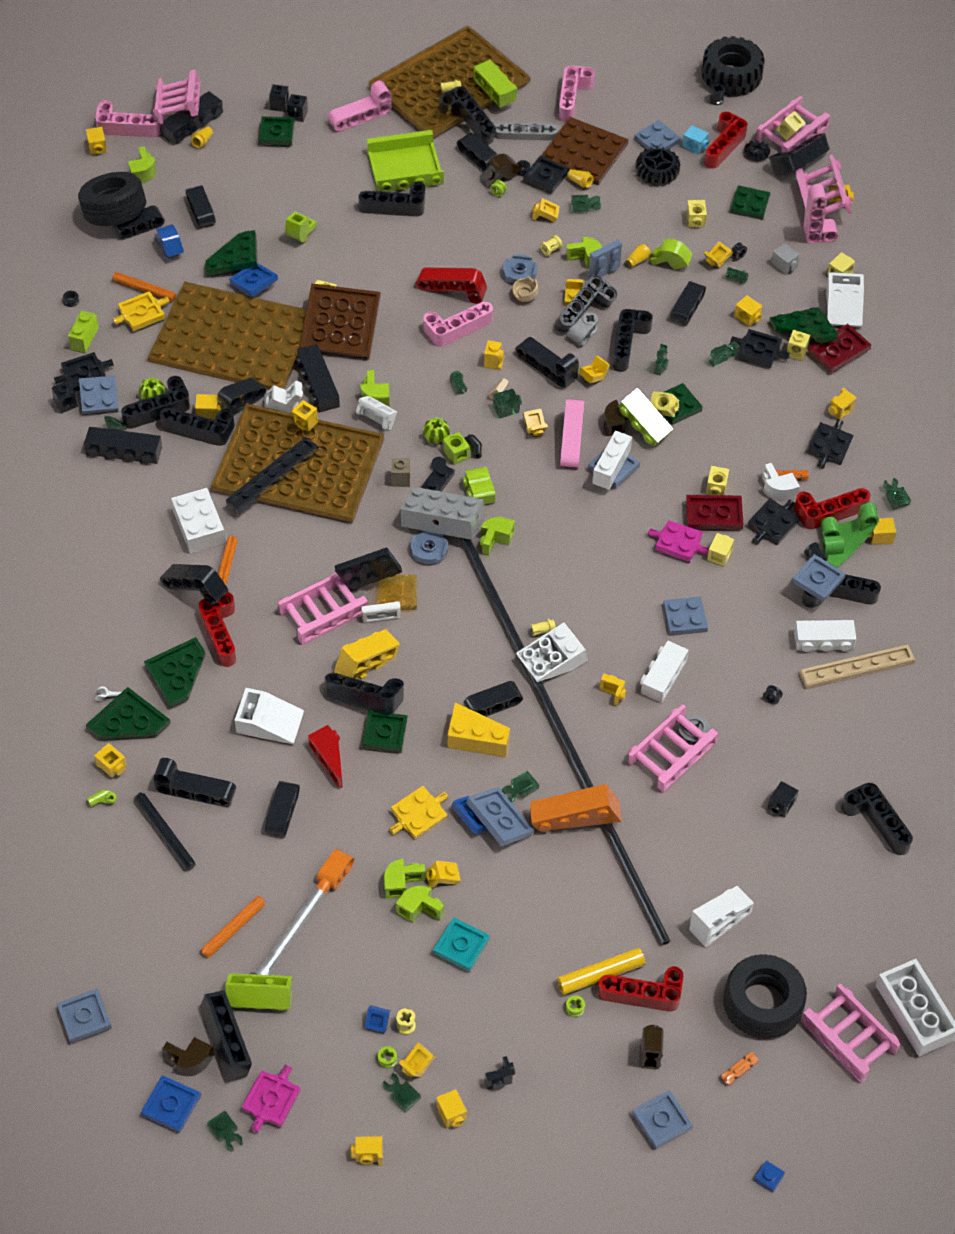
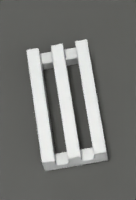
(381, 612)

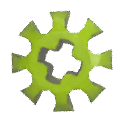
(151, 388)
(436, 430)

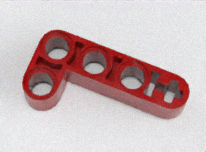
(733, 132)
(453, 279)
(837, 507)
(212, 615)
(641, 987)

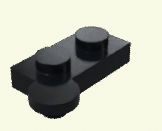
(439, 476)

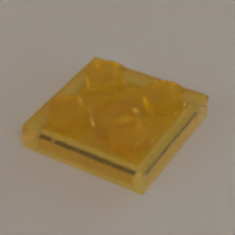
(399, 589)

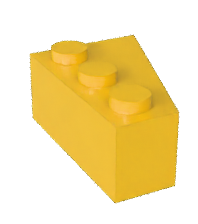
(366, 654)
(477, 733)

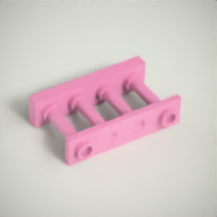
(191, 96)
(817, 126)
(804, 179)
(323, 623)
(678, 765)
(844, 1051)

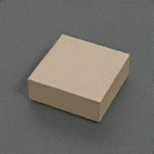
(499, 387)

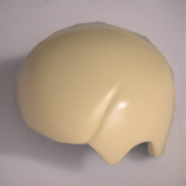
(525, 289)

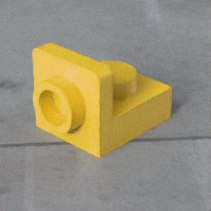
(545, 209)
(572, 288)

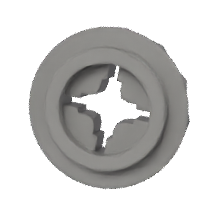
(699, 722)

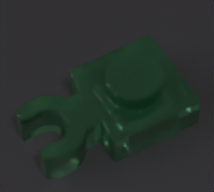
(582, 203)
(721, 354)
(661, 361)
(896, 496)
(521, 785)
(403, 1095)
(224, 1128)

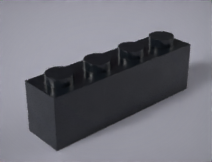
(183, 124)
(318, 378)
(123, 445)
(225, 1035)

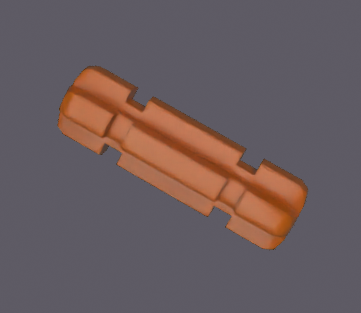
(803, 474)
(739, 1068)

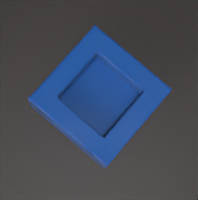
(377, 1018)
(769, 1176)

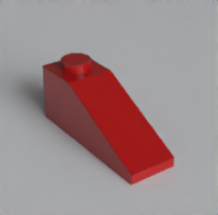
(326, 748)

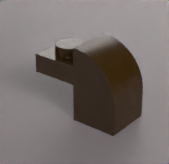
(500, 166)
(614, 419)
(192, 1060)

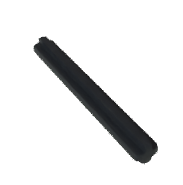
(165, 831)

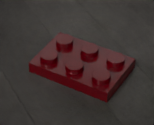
(841, 351)
(714, 511)

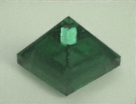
(114, 423)

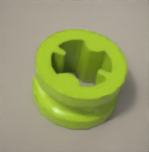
(498, 188)
(574, 1000)
(382, 1061)

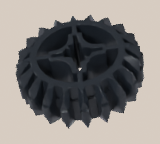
(658, 165)

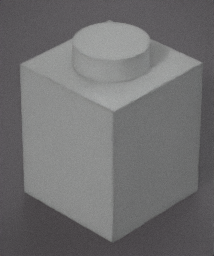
(785, 258)

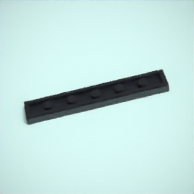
(272, 475)

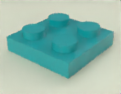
(461, 944)

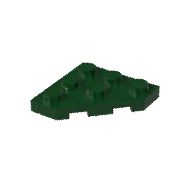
(234, 255)
(806, 321)
(177, 670)
(128, 718)

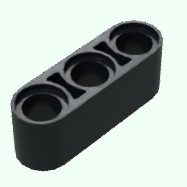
(476, 150)
(200, 206)
(148, 220)
(688, 302)
(241, 392)
(494, 699)
(282, 808)

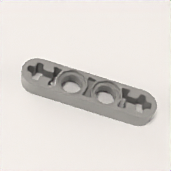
(549, 133)

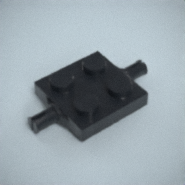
(760, 348)
(82, 367)
(830, 443)
(773, 521)

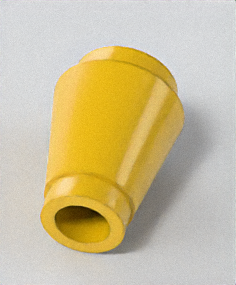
(201, 137)
(581, 178)
(638, 255)

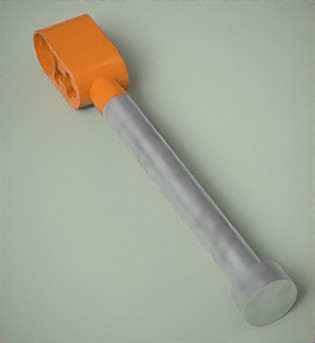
(329, 876)

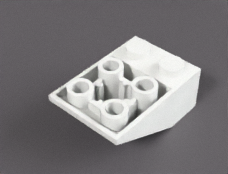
(845, 299)
(553, 654)
(267, 717)

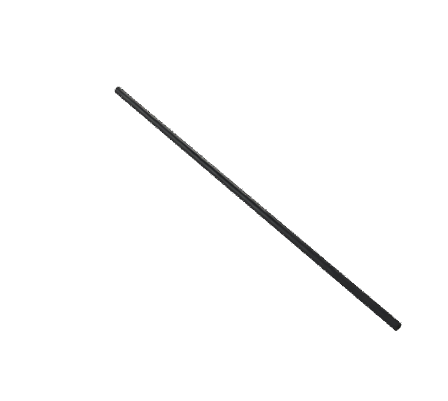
(567, 744)

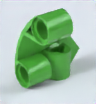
(845, 538)

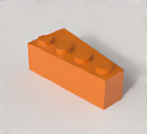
(576, 809)

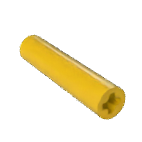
(591, 974)

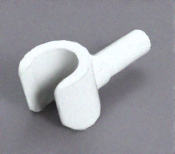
(105, 693)

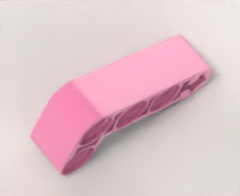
(574, 78)
(362, 110)
(125, 123)
(815, 226)
(449, 330)
(572, 433)

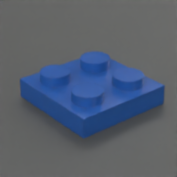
(253, 279)
(171, 1104)

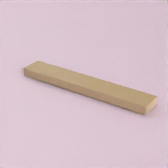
(857, 666)

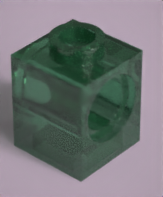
(506, 403)

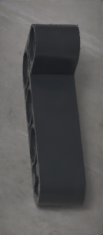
(462, 101)
(799, 155)
(393, 202)
(580, 304)
(629, 322)
(557, 369)
(149, 409)
(197, 427)
(197, 578)
(851, 589)
(364, 694)
(192, 786)
(899, 837)

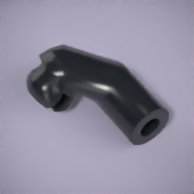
(476, 444)

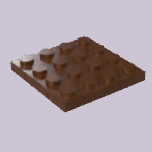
(586, 148)
(341, 320)

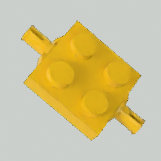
(141, 311)
(419, 812)

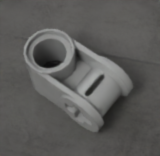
(584, 328)

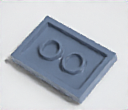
(499, 816)

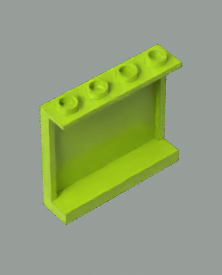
(404, 160)

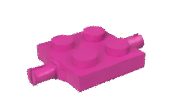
(679, 541)
(271, 1098)

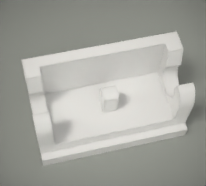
(376, 411)

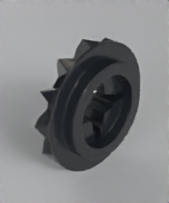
(759, 155)

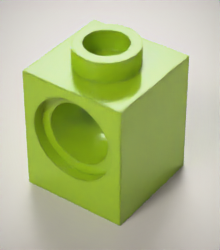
(456, 448)

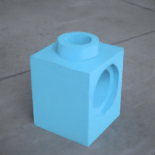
(695, 140)

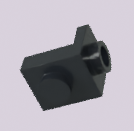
(502, 1077)

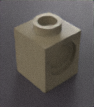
(400, 472)

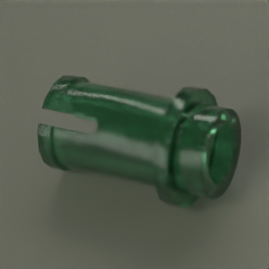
(738, 275)
(457, 379)

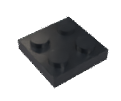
(546, 174)

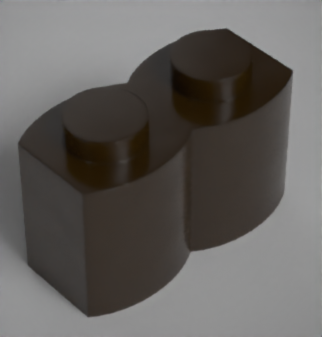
(651, 1047)

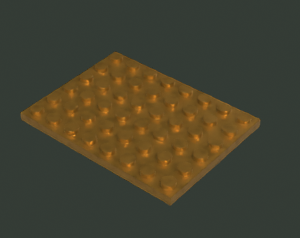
(418, 80)
(230, 336)
(325, 484)

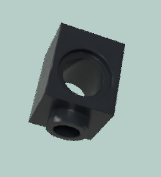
(279, 98)
(297, 107)
(64, 397)
(782, 799)

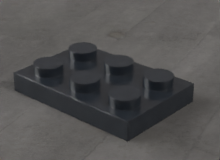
(368, 569)

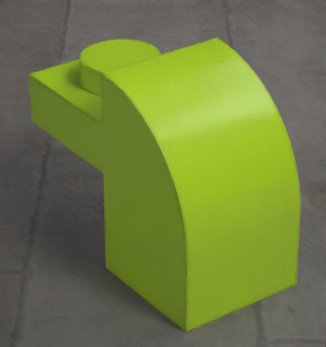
(144, 167)
(299, 226)
(582, 250)
(673, 252)
(377, 391)
(496, 530)
(398, 875)
(416, 900)

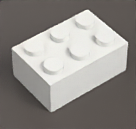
(198, 520)

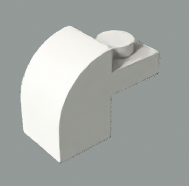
(283, 399)
(779, 487)

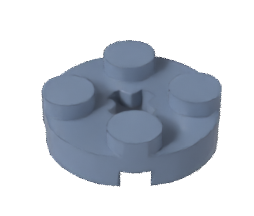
(511, 267)
(429, 556)

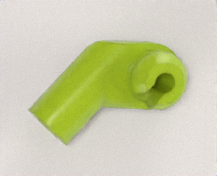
(102, 796)

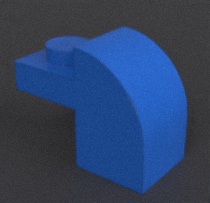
(169, 240)

